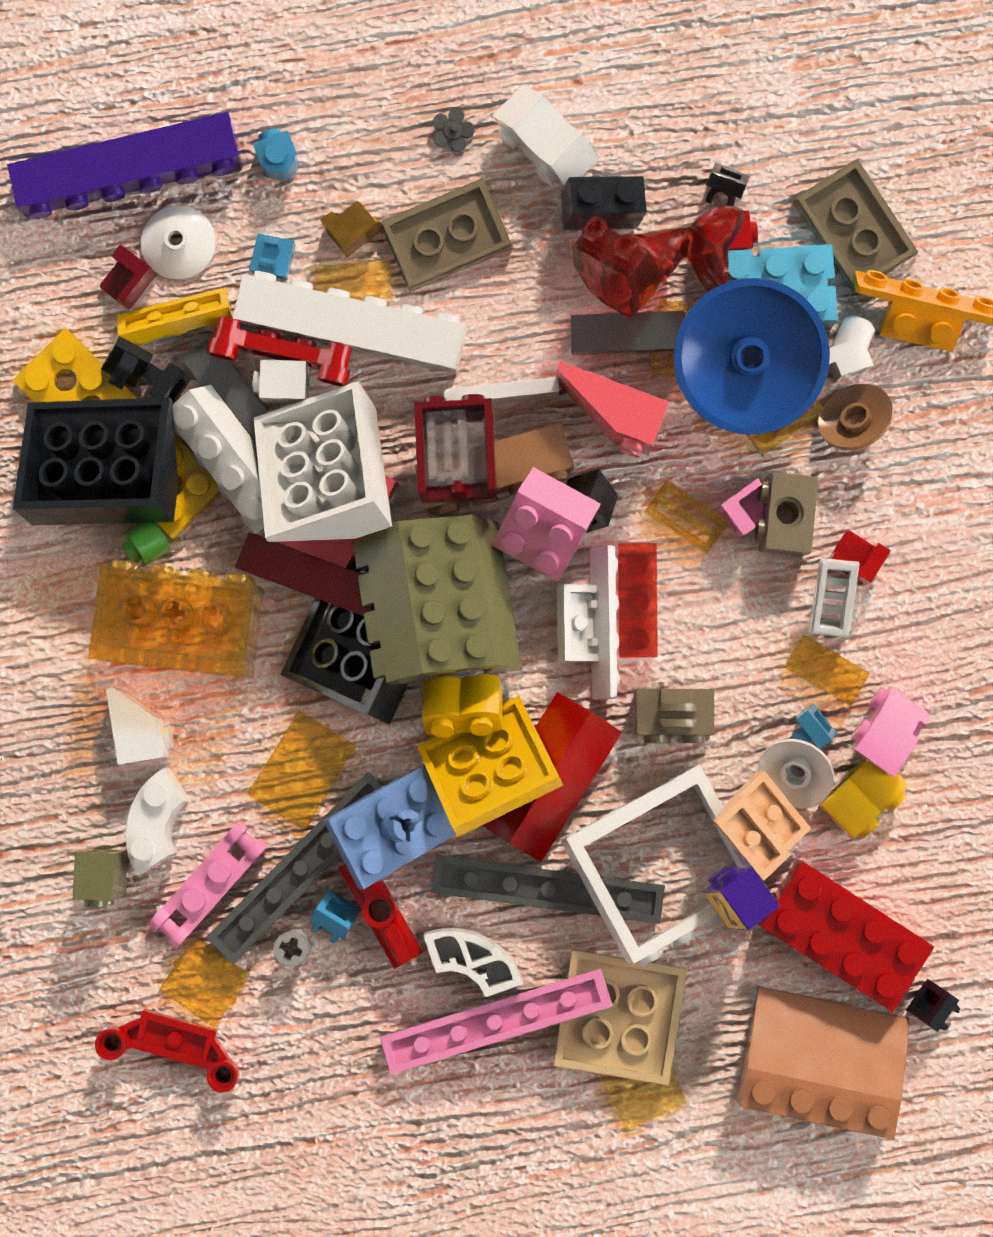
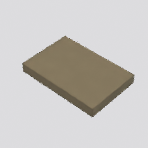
(857, 222)
(446, 235)

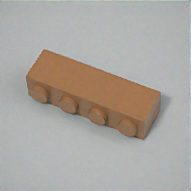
(516, 456)

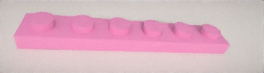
(496, 1021)

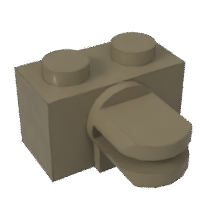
(674, 713)

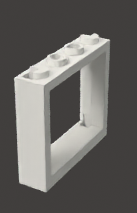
(574, 846)

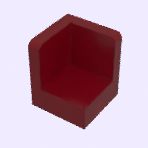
(127, 278)

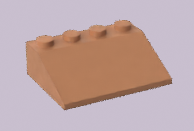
(824, 1062)

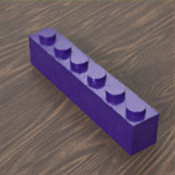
(125, 165)

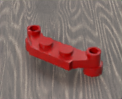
(330, 362)
(174, 1040)

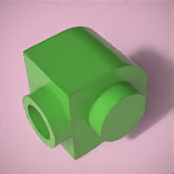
(144, 543)

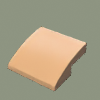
(761, 824)

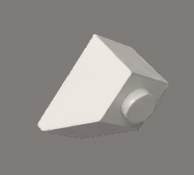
(136, 730)

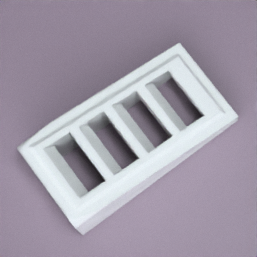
(831, 626)

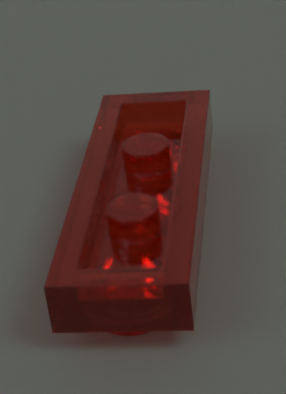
(637, 600)

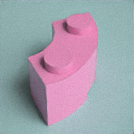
(889, 731)

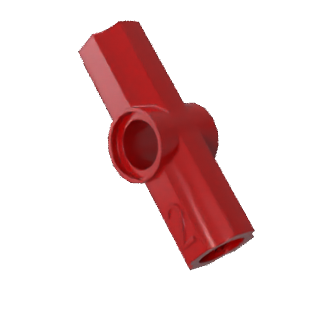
(394, 933)

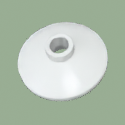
(188, 257)
(801, 788)

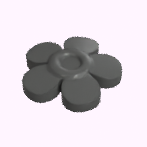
(452, 130)

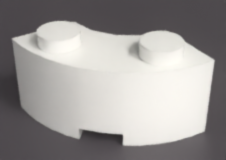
(544, 137)
(152, 819)
(474, 956)

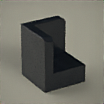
(596, 486)

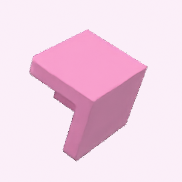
(743, 509)

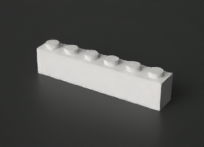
(362, 325)

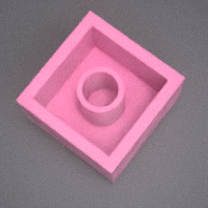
(545, 524)

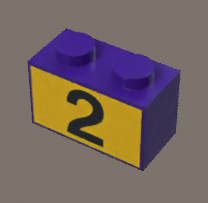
(740, 897)

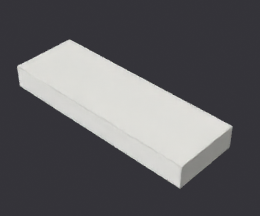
(510, 391)

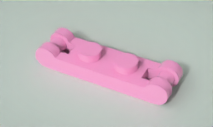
(207, 885)

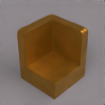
(351, 228)

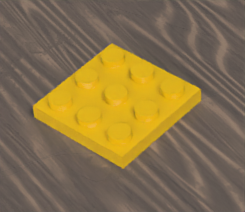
(489, 773)

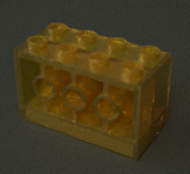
(161, 641)

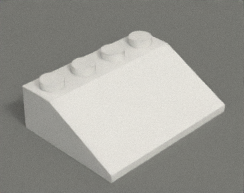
(322, 468)

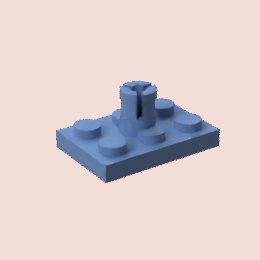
(390, 827)

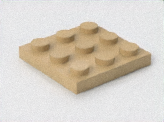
(633, 1035)

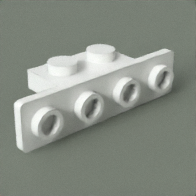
(589, 623)

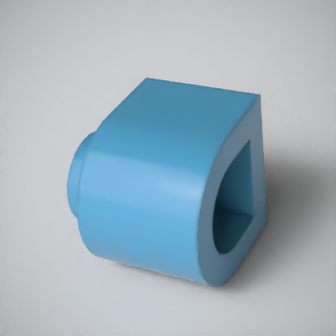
(276, 154)

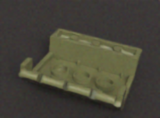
(436, 599)

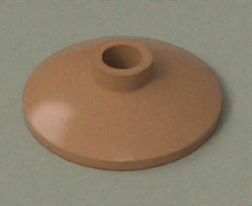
(853, 405)

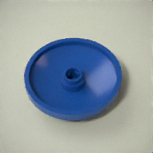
(751, 356)

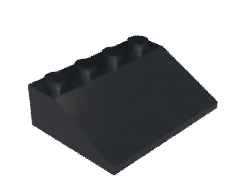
(98, 462)
(336, 661)

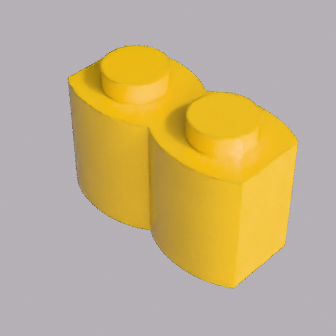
(462, 705)
(862, 798)

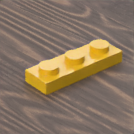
(174, 317)

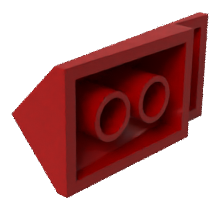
(577, 747)

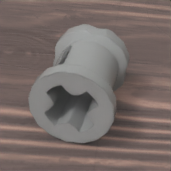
(281, 951)

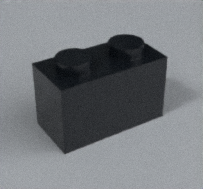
(613, 199)

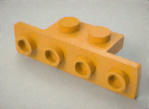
(920, 312)

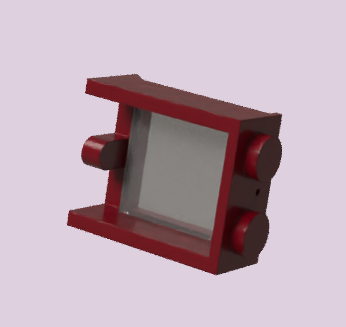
(480, 443)

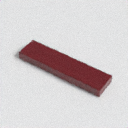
(302, 573)

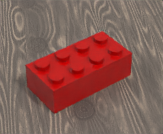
(846, 935)

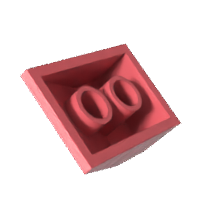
(620, 412)

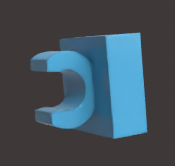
(272, 255)
(814, 727)
(334, 915)

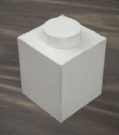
(282, 381)

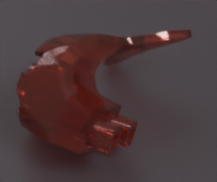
(631, 268)

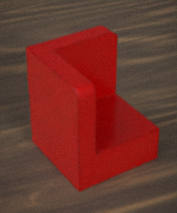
(870, 557)

